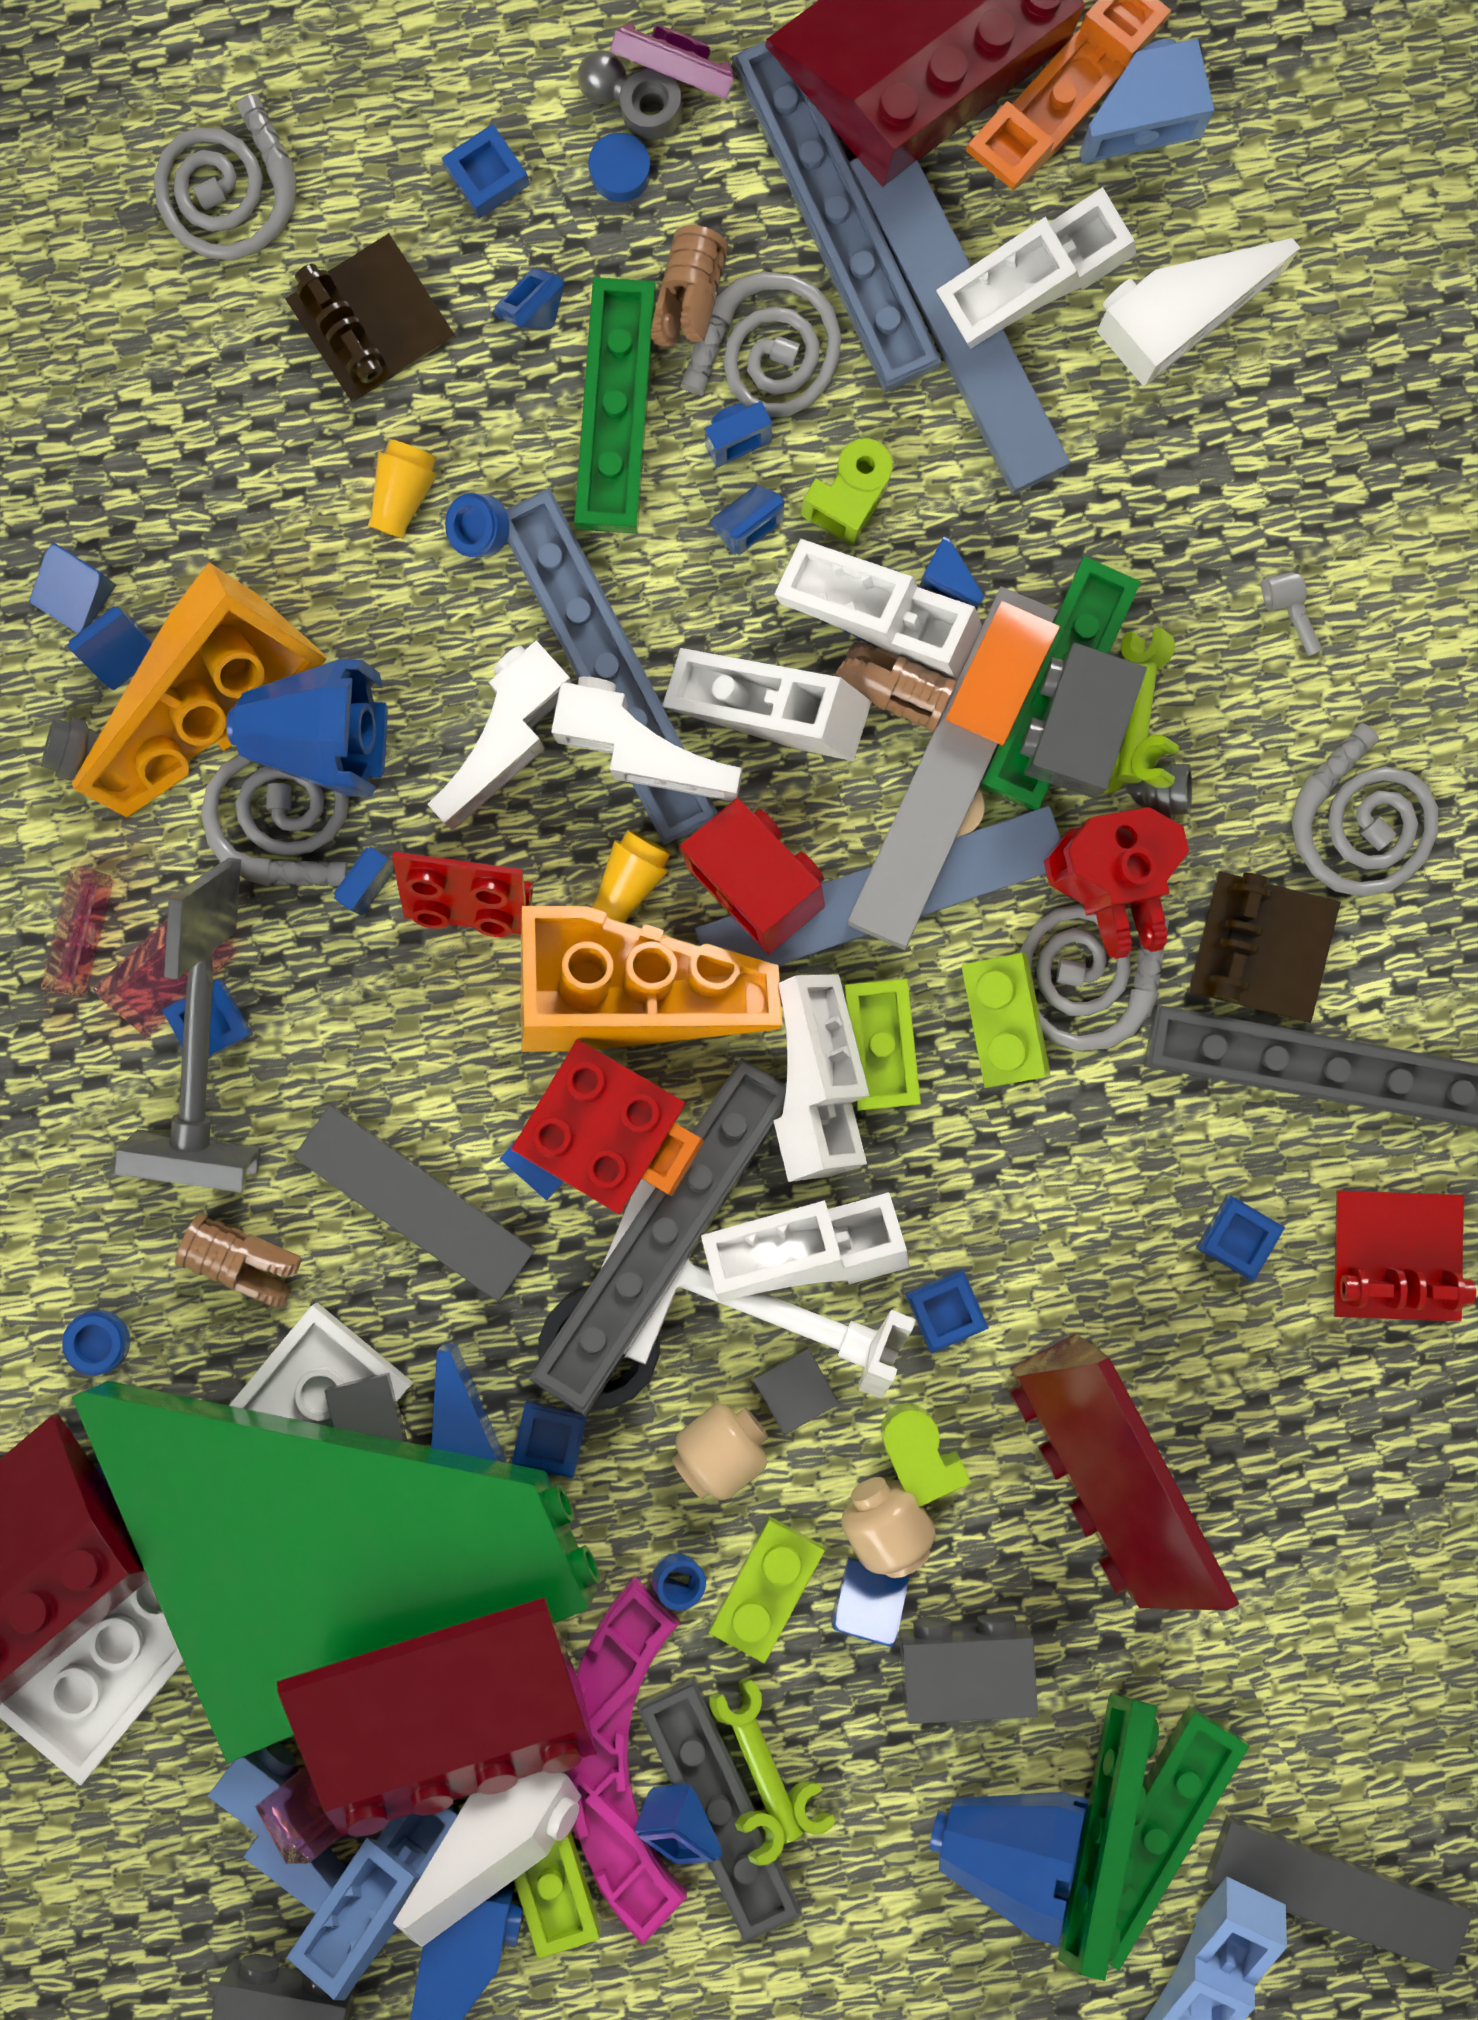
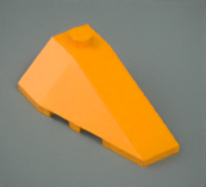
(178, 702)
(633, 984)

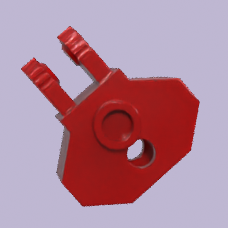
(1117, 866)

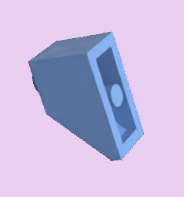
(1154, 103)

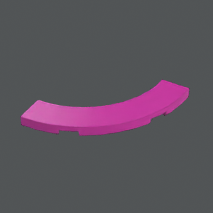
(610, 1676)

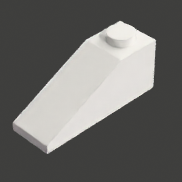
(1183, 303)
(770, 702)
(488, 1849)

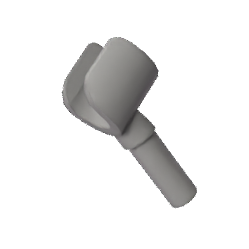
(1290, 592)

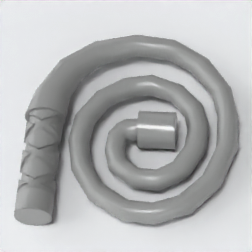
(213, 192)
(780, 350)
(278, 803)
(1375, 829)
(1075, 973)

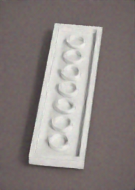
(114, 1671)

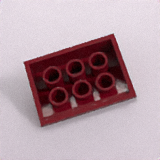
(915, 71)
(1118, 1479)
(60, 1552)
(439, 1718)

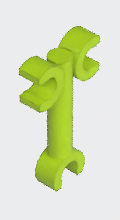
(1139, 751)
(785, 1812)

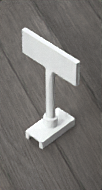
(854, 1342)

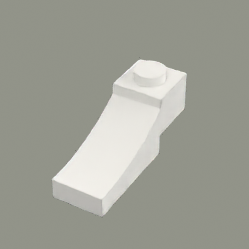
(1038, 268)
(880, 607)
(525, 693)
(598, 720)
(823, 1079)
(806, 1248)

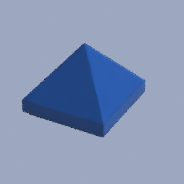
(532, 300)

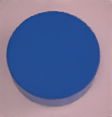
(619, 167)
(477, 525)
(96, 1342)

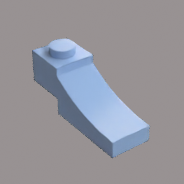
(1229, 1951)

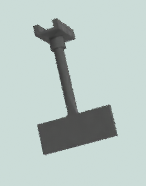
(197, 923)

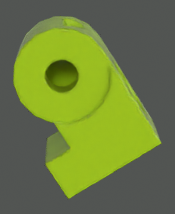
(855, 493)
(913, 1449)

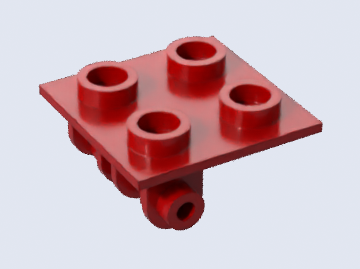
(461, 893)
(598, 1126)
(1400, 1256)

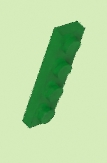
(615, 405)
(1087, 616)
(1178, 1802)
(1104, 1855)

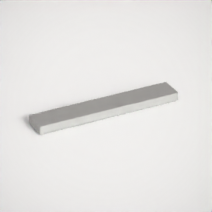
(930, 814)

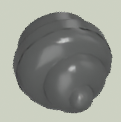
(67, 747)
(1170, 800)

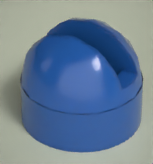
(674, 1593)

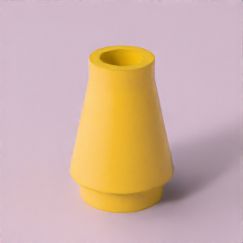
(400, 486)
(630, 875)

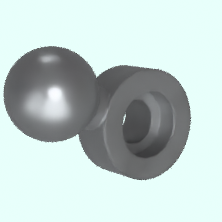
(604, 80)

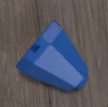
(316, 726)
(1015, 1855)

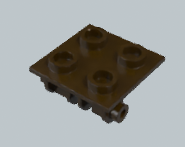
(368, 316)
(1264, 946)

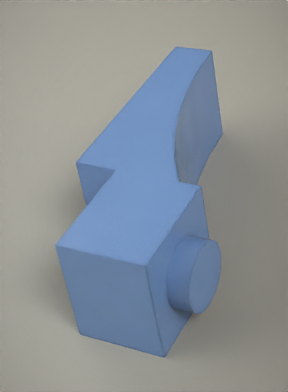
(246, 1785)
(366, 1901)

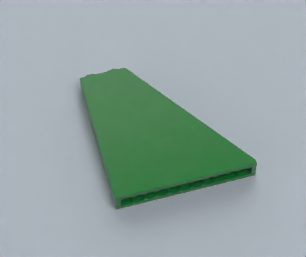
(316, 1542)

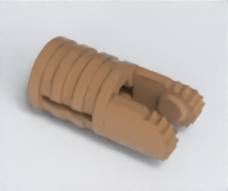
(689, 285)
(897, 684)
(226, 1257)

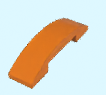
(1066, 90)

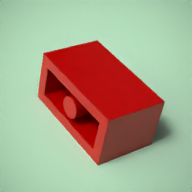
(754, 874)

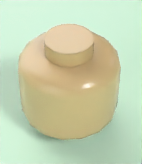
(720, 1452)
(888, 1528)

